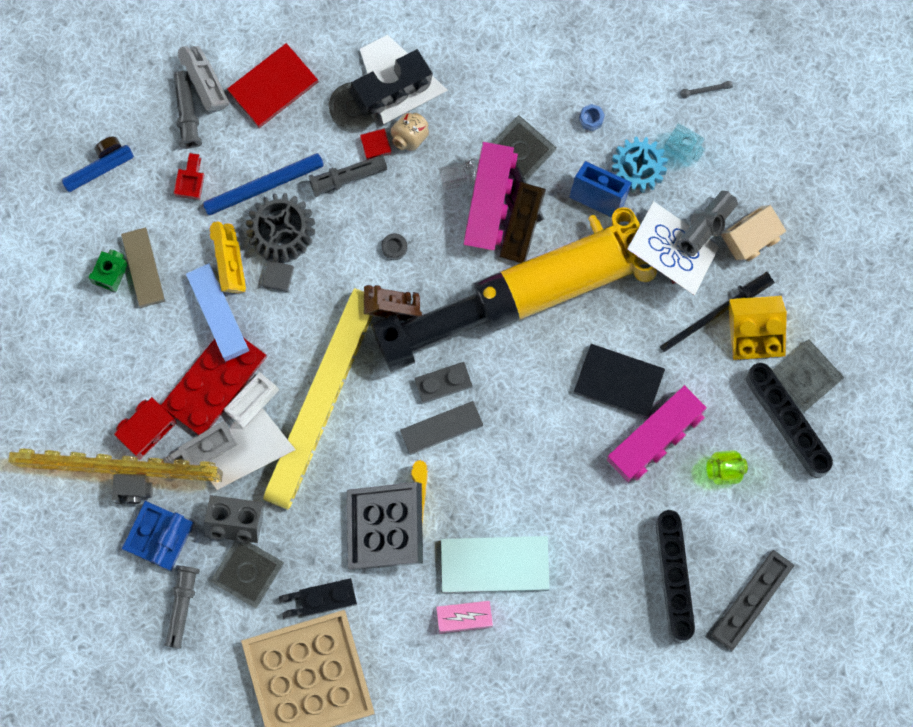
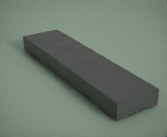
(752, 600)

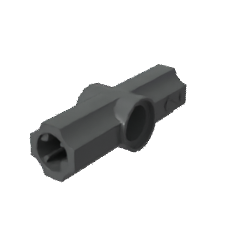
(707, 223)

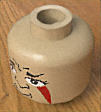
(410, 131)

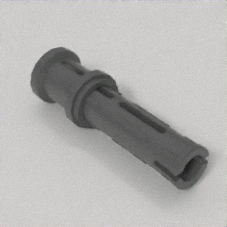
(187, 120)
(336, 178)
(183, 592)

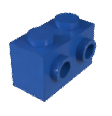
(599, 189)

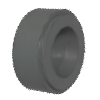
(394, 246)

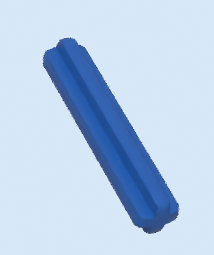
(97, 168)

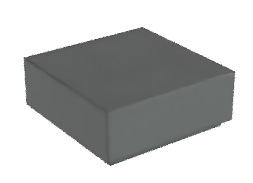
(278, 276)

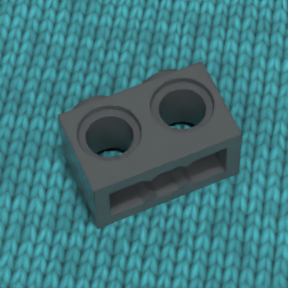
(234, 513)

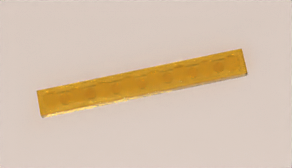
(105, 464)

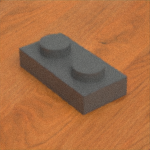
(443, 382)

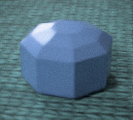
(591, 117)

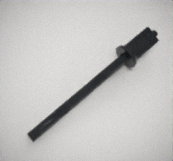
(747, 291)

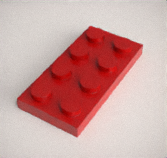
(211, 386)

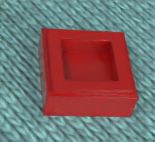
(375, 144)

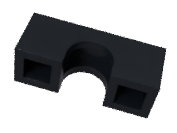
(374, 95)

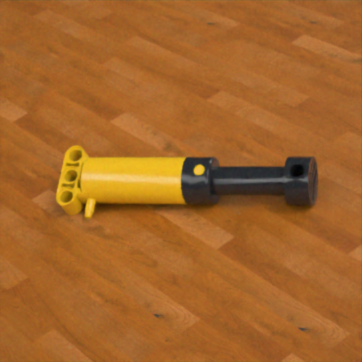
(521, 290)

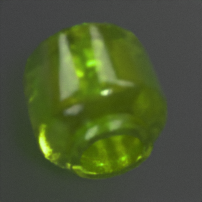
(726, 467)

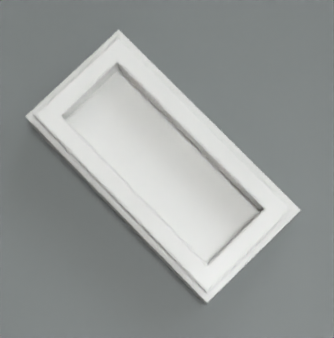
(251, 399)

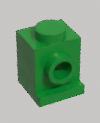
(112, 278)

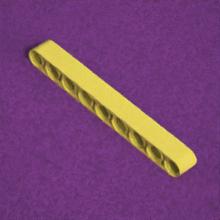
(318, 402)

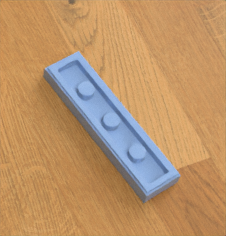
(217, 312)

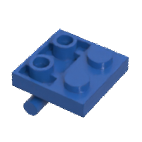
(158, 535)

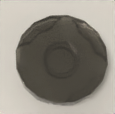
(346, 112)

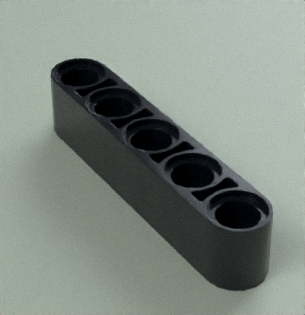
(788, 407)
(678, 563)

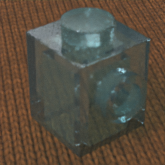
(684, 145)

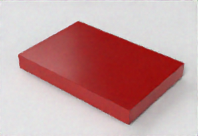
(272, 85)

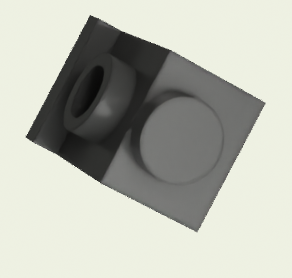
(131, 488)

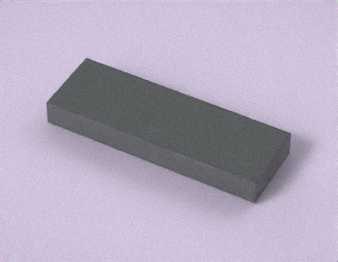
(441, 427)

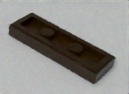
(522, 222)

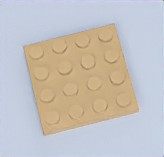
(308, 674)

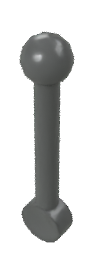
(685, 93)

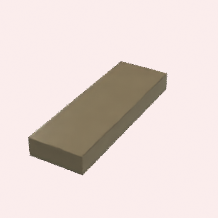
(143, 267)

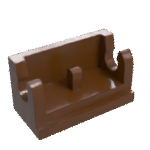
(386, 303)

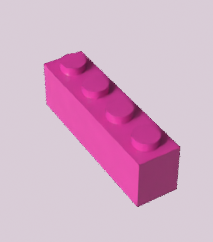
(489, 195)
(656, 434)

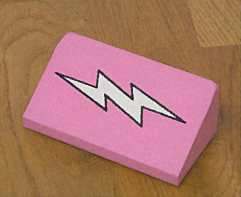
(464, 617)

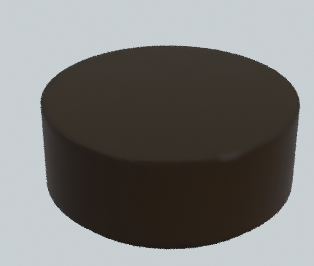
(107, 146)

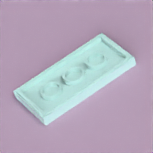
(495, 564)

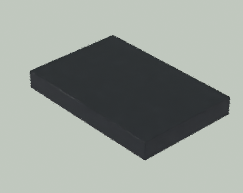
(619, 381)

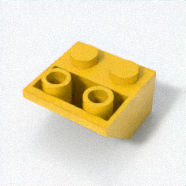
(758, 327)

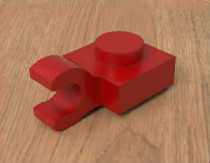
(190, 181)

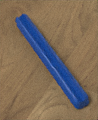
(263, 184)

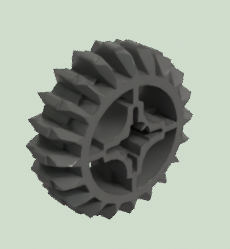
(276, 237)

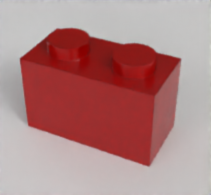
(145, 427)

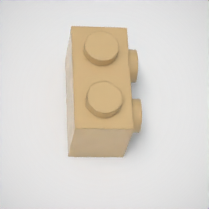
(753, 233)

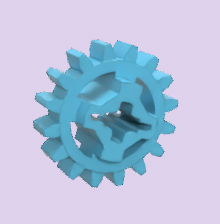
(651, 167)

